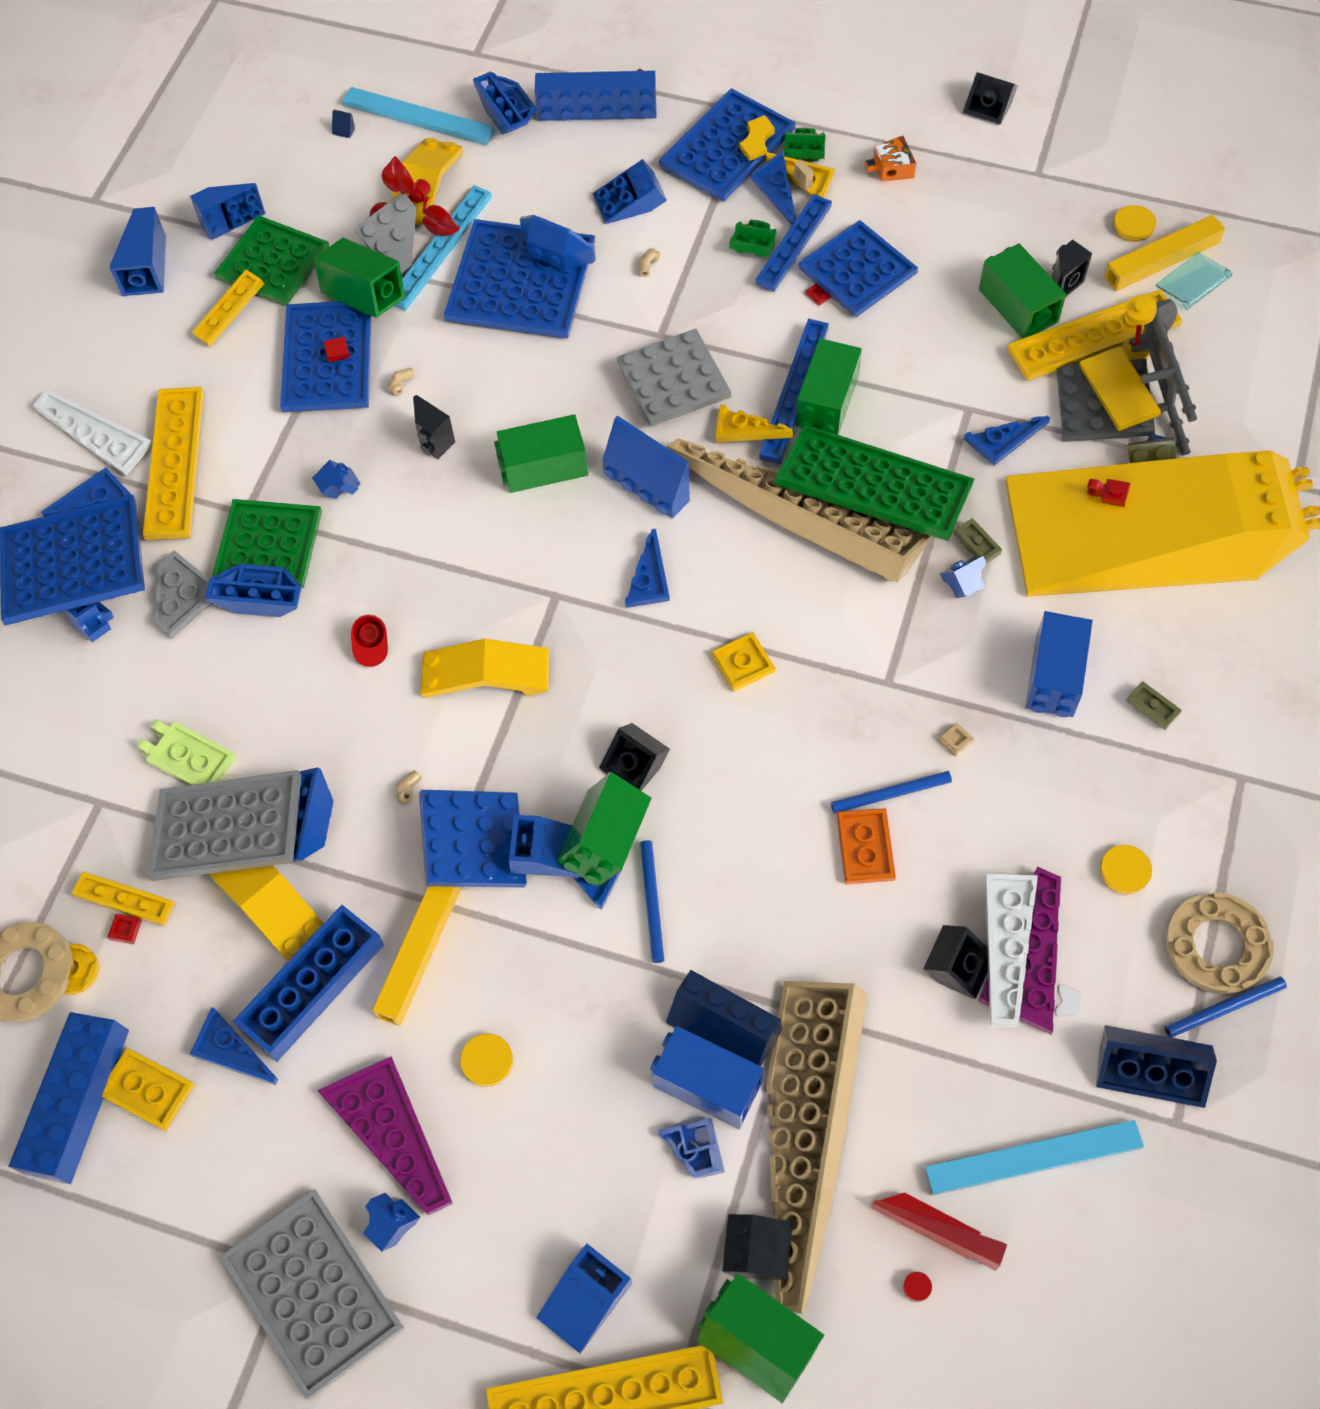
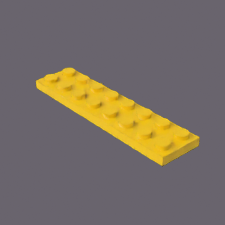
(1076, 340)
(173, 464)
(657, 1381)

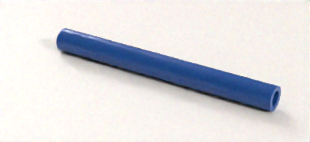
(891, 792)
(652, 903)
(1225, 1007)

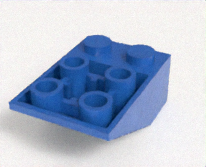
(630, 194)
(227, 207)
(537, 845)
(584, 1298)

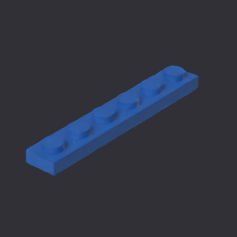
(793, 243)

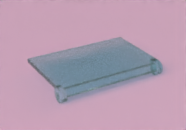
(1194, 279)

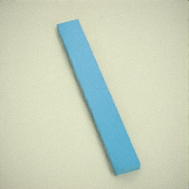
(418, 115)
(441, 246)
(1033, 1157)

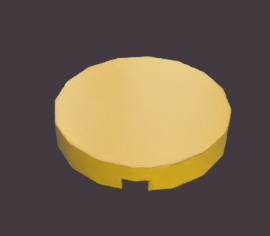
(1134, 223)
(1126, 869)
(84, 969)
(486, 1060)

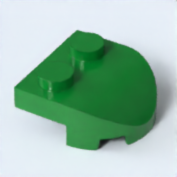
(805, 144)
(753, 238)

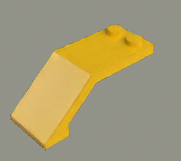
(430, 163)
(485, 664)
(271, 906)

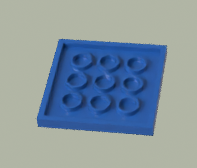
(858, 268)
(468, 838)

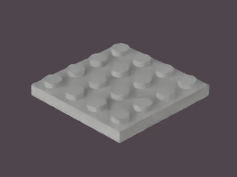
(673, 377)

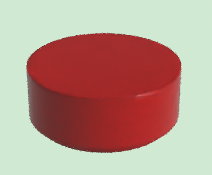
(917, 1286)

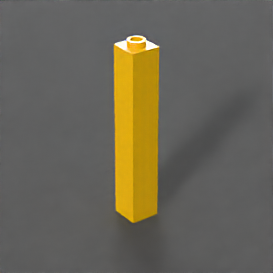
(1164, 252)
(415, 954)

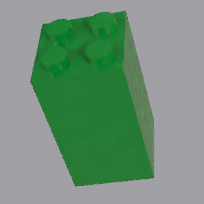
(359, 277)
(1021, 291)
(828, 386)
(541, 453)
(604, 829)
(758, 1336)

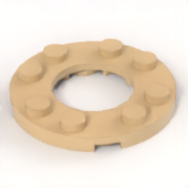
(1239, 914)
(53, 982)

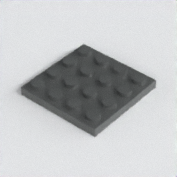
(1083, 413)

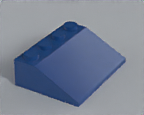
(646, 468)

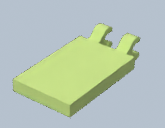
(186, 754)

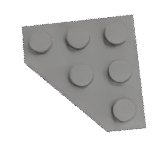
(391, 231)
(178, 594)

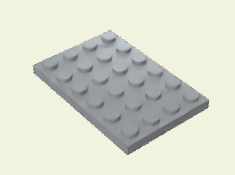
(225, 826)
(311, 1293)

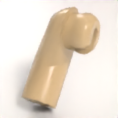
(645, 260)
(397, 379)
(405, 787)

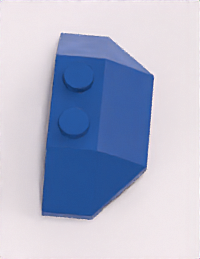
(504, 101)
(555, 243)
(255, 590)
(313, 814)

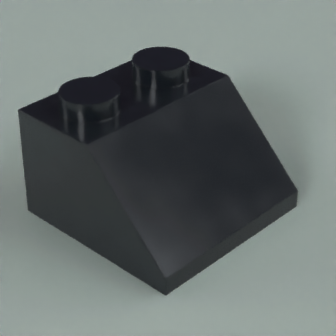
(990, 98)
(1071, 266)
(432, 428)
(634, 756)
(958, 960)
(757, 1247)

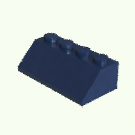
(724, 1018)
(1155, 1066)

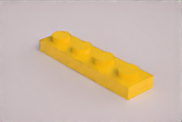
(228, 308)
(123, 898)

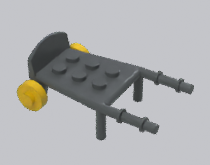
(1154, 343)

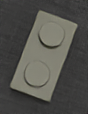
(1152, 450)
(977, 540)
(1153, 705)

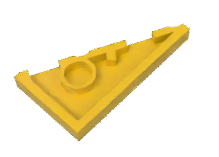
(821, 179)
(746, 427)

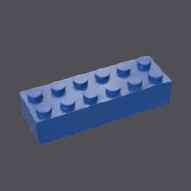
(595, 95)
(309, 983)
(69, 1098)

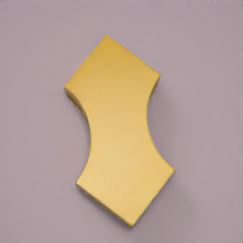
(759, 131)

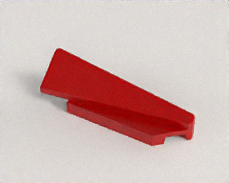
(942, 1229)

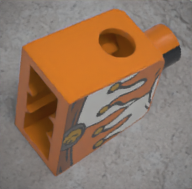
(892, 160)

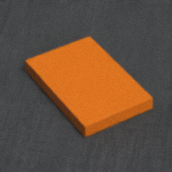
(865, 846)

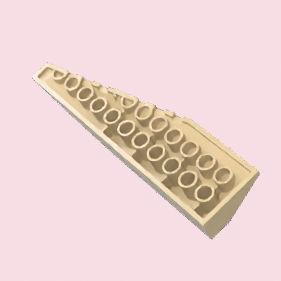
(851, 534)
(808, 1114)

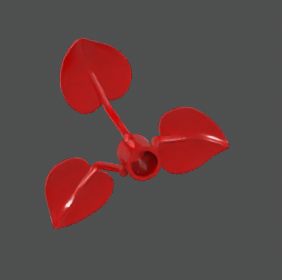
(398, 179)

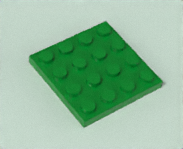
(275, 255)
(269, 536)

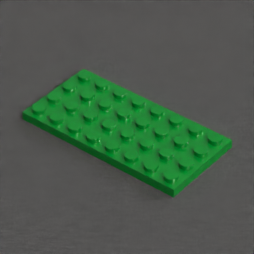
(875, 482)

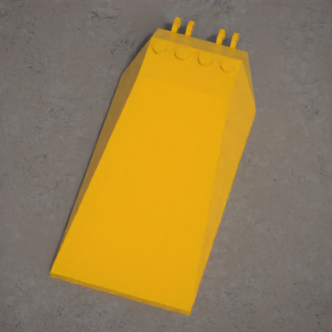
(1179, 526)

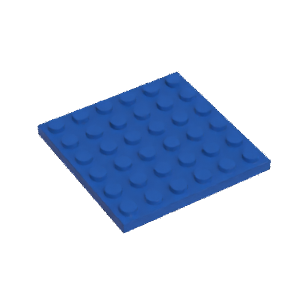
(509, 288)
(70, 560)

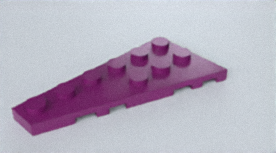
(1041, 960)
(383, 1118)

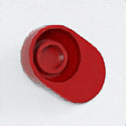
(369, 640)

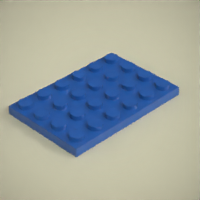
(710, 149)
(307, 375)

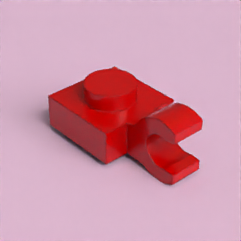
(1112, 492)

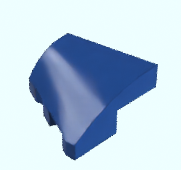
(696, 1147)

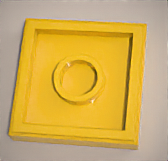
(743, 661)

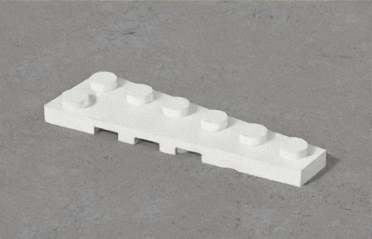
(103, 437)
(1009, 924)

